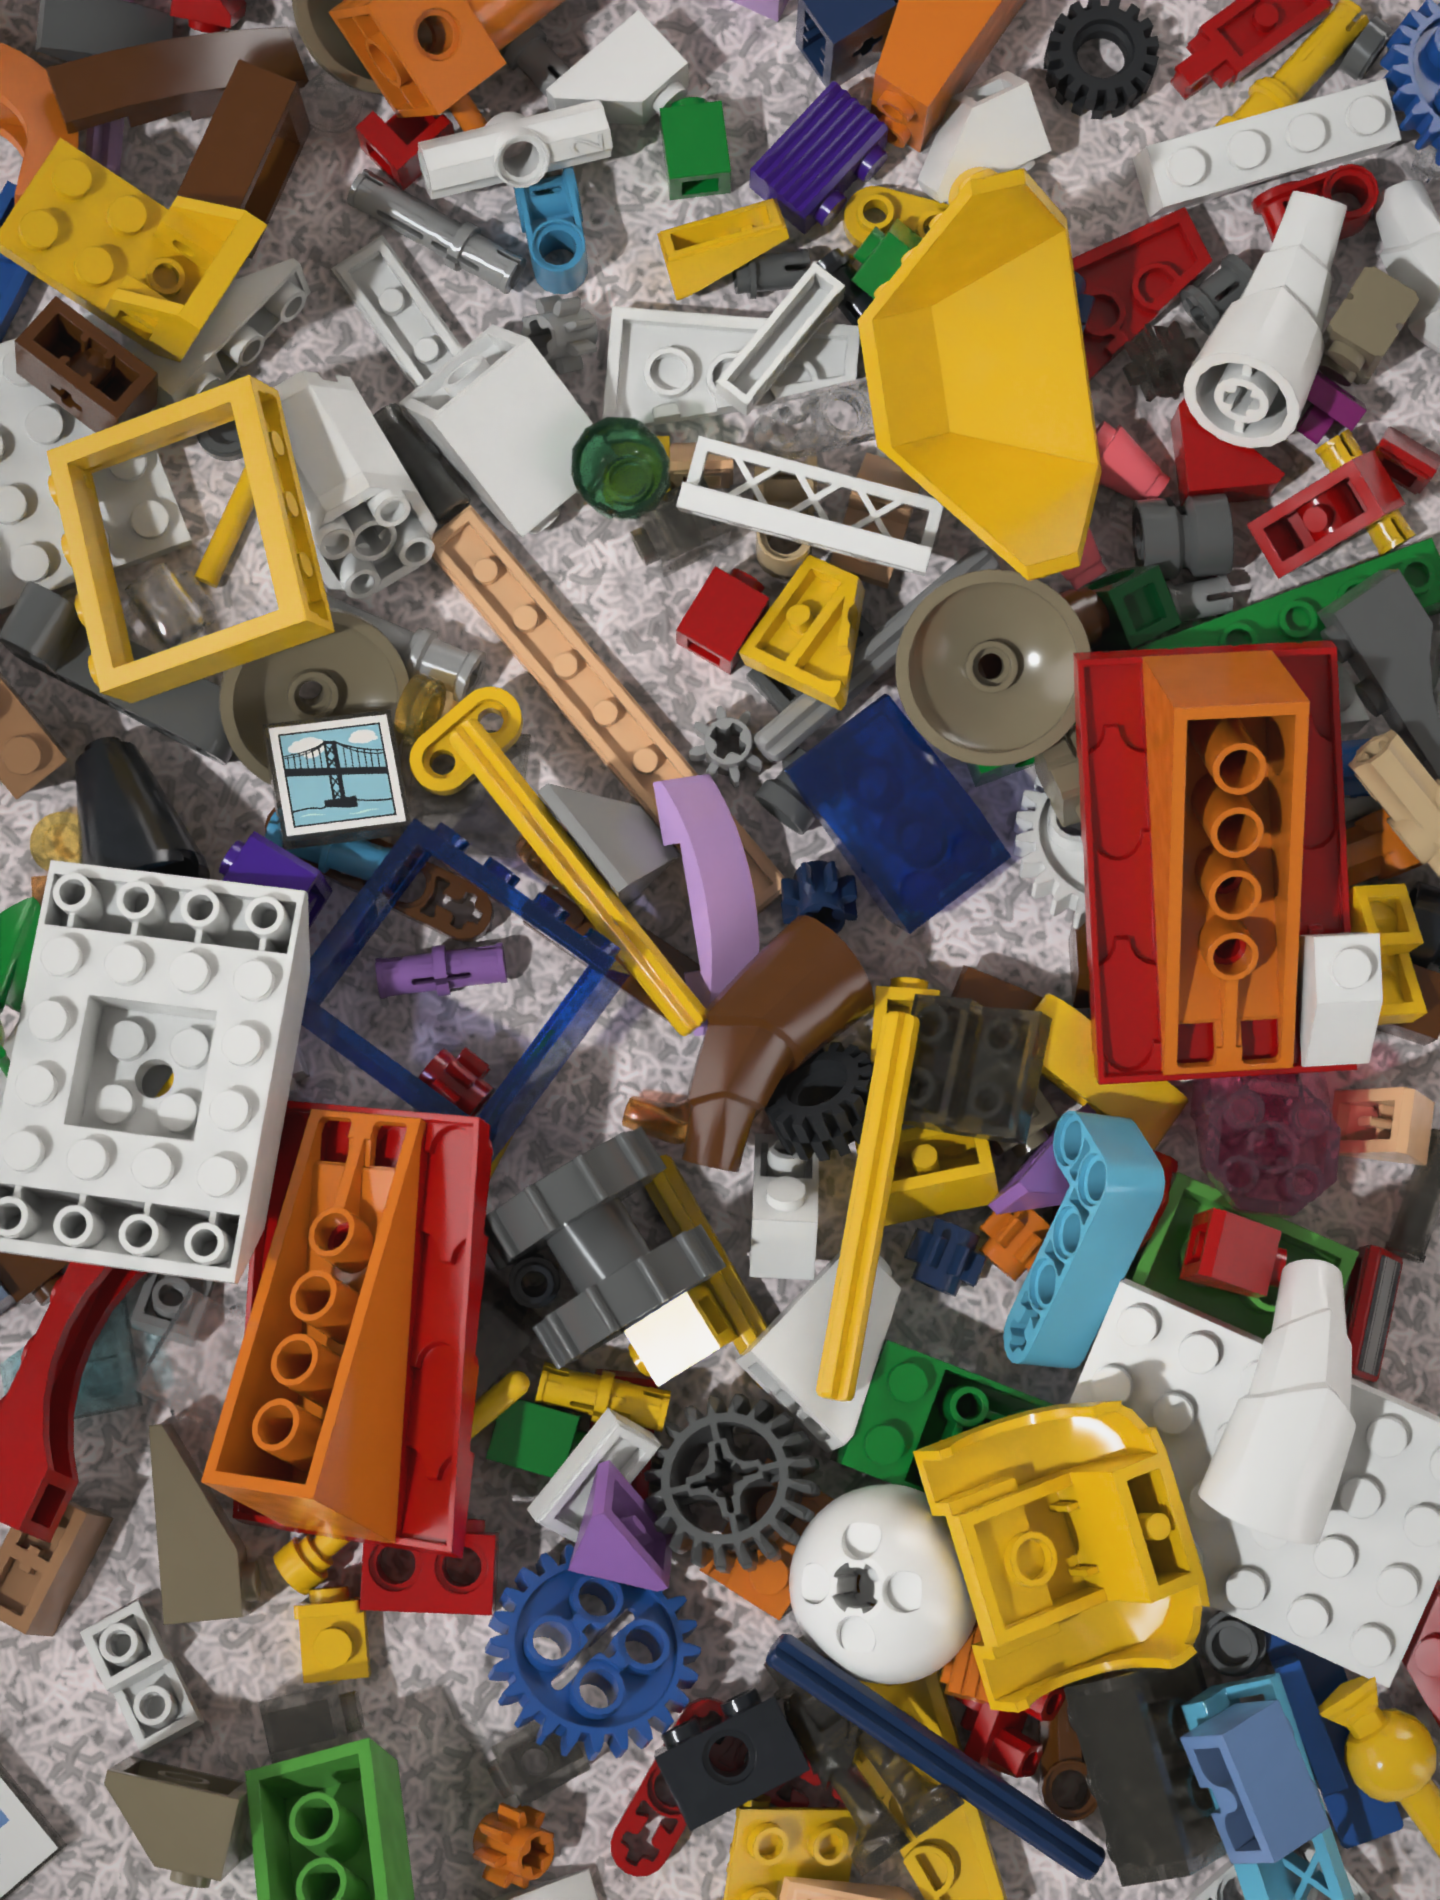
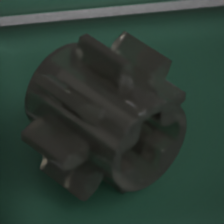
(1160, 360)

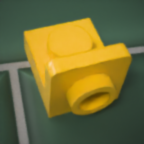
(333, 1636)

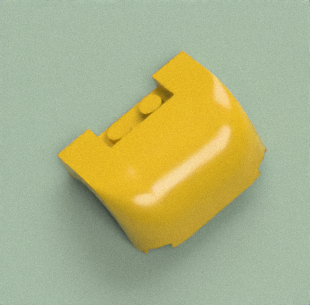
(1067, 1546)

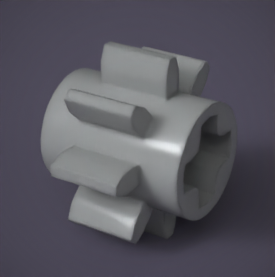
(562, 332)
(722, 730)

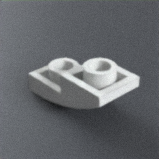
(142, 1677)

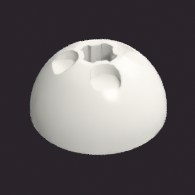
(904, 1569)

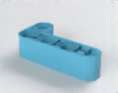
(1090, 1242)

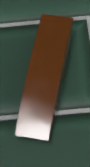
(167, 76)

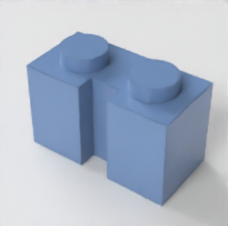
(1257, 1780)

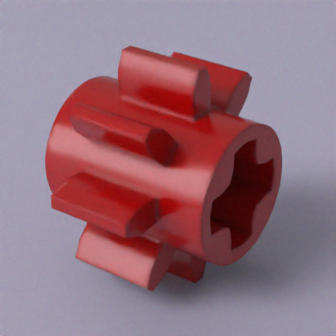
(459, 1079)

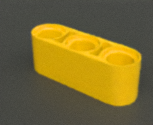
(1070, 1067)

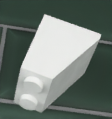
(503, 427)

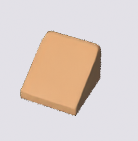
(717, 471)

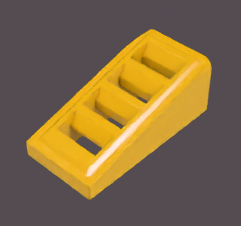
(719, 244)

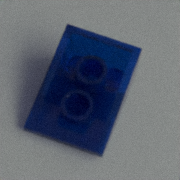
(897, 814)

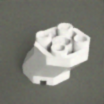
(354, 488)

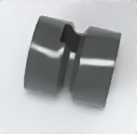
(1184, 536)

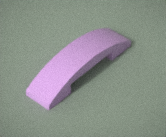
(716, 880)

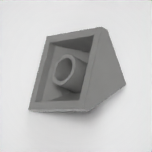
(613, 837)

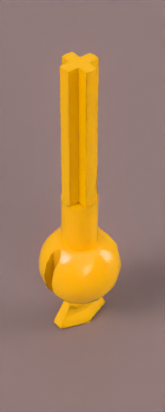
(1388, 1753)

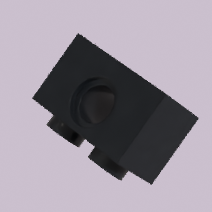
(708, 1792)

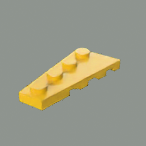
(956, 1854)

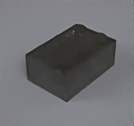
(1140, 1773)

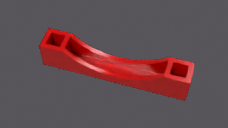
(40, 1405)

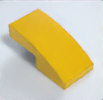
(1390, 912)

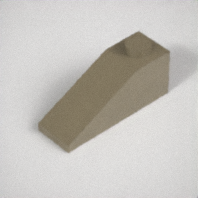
(198, 1547)

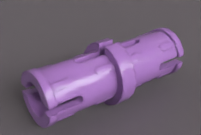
(441, 970)

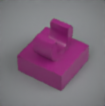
(1329, 404)

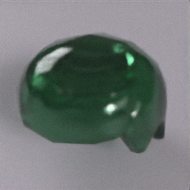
(620, 468)

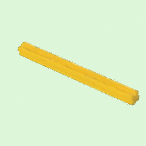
(578, 876)
(868, 1207)

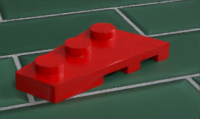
(1137, 281)

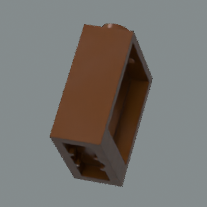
(250, 144)

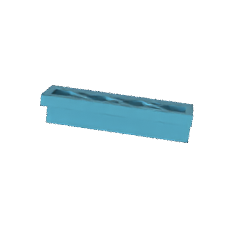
(1282, 1878)

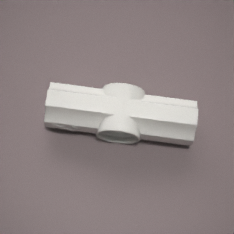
(553, 142)

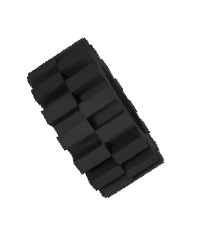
(1105, 23)
(814, 1127)

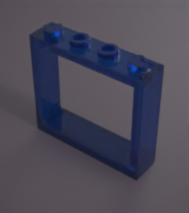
(551, 1045)

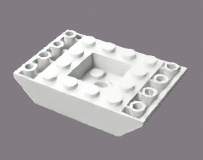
(134, 979)

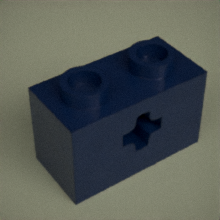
(842, 35)

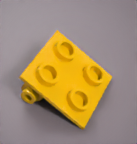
(786, 1843)

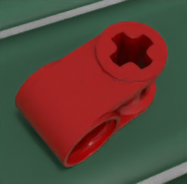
(1345, 178)

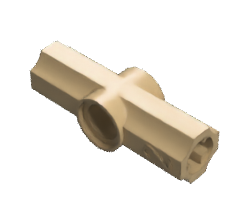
(1404, 792)

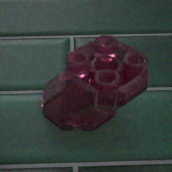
(1267, 1140)

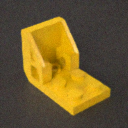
(124, 253)

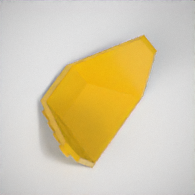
(987, 373)

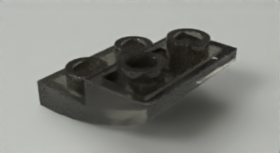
(975, 1068)

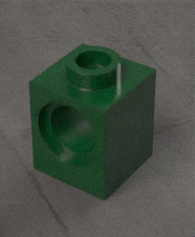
(1137, 606)

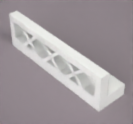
(804, 528)

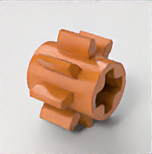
(1013, 1240)
(513, 1845)

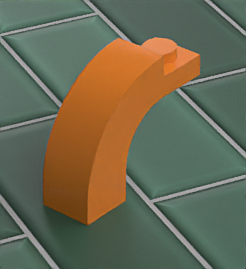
(29, 113)

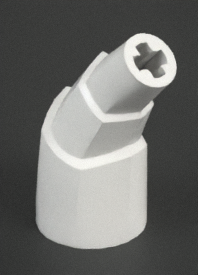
(1412, 252)
(1270, 341)
(1295, 1424)

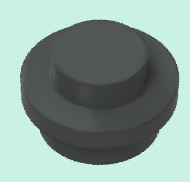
(1232, 1645)

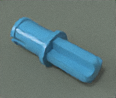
(352, 858)

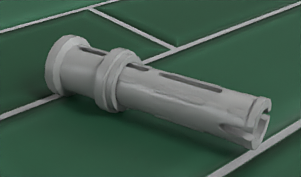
(427, 654)

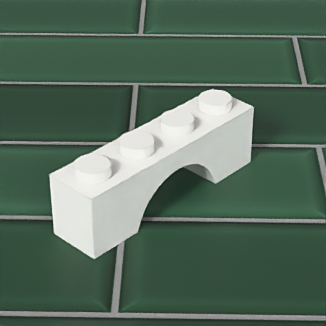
(1266, 147)

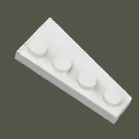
(669, 363)

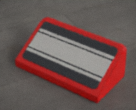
(1370, 1308)

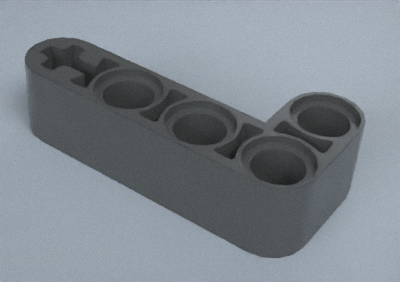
(52, 639)

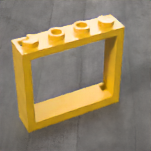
(281, 518)

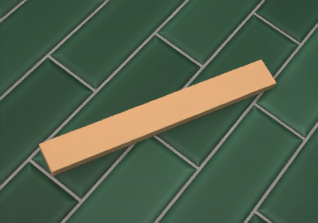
(573, 674)

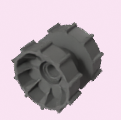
(599, 1245)

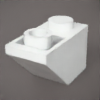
(988, 128)
(783, 1212)

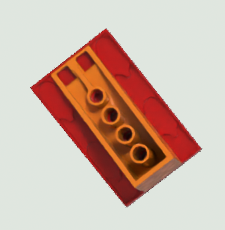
(1207, 852)
(362, 1332)

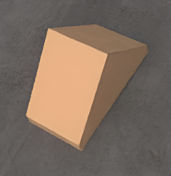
(1384, 1124)

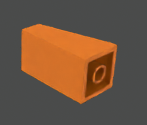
(930, 59)

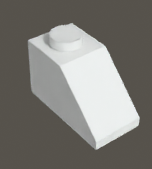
(628, 72)
(1338, 997)

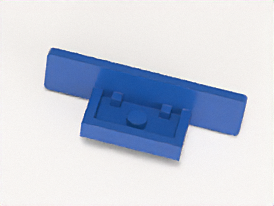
(1308, 1684)

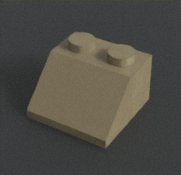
(182, 1817)

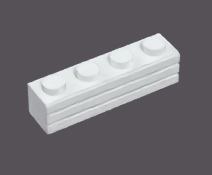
(780, 339)

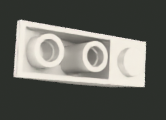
(233, 333)

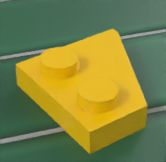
(810, 632)

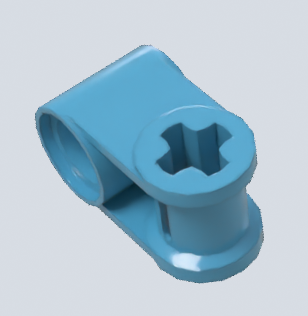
(552, 221)

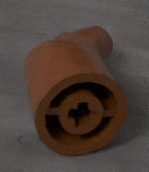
(763, 1028)

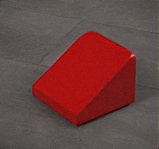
(1406, 460)

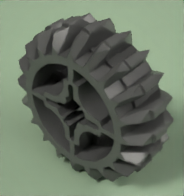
(705, 1487)

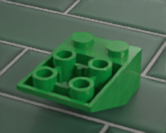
(916, 1404)

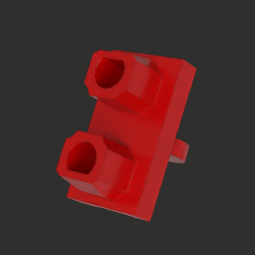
(997, 1735)

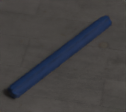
(935, 1756)

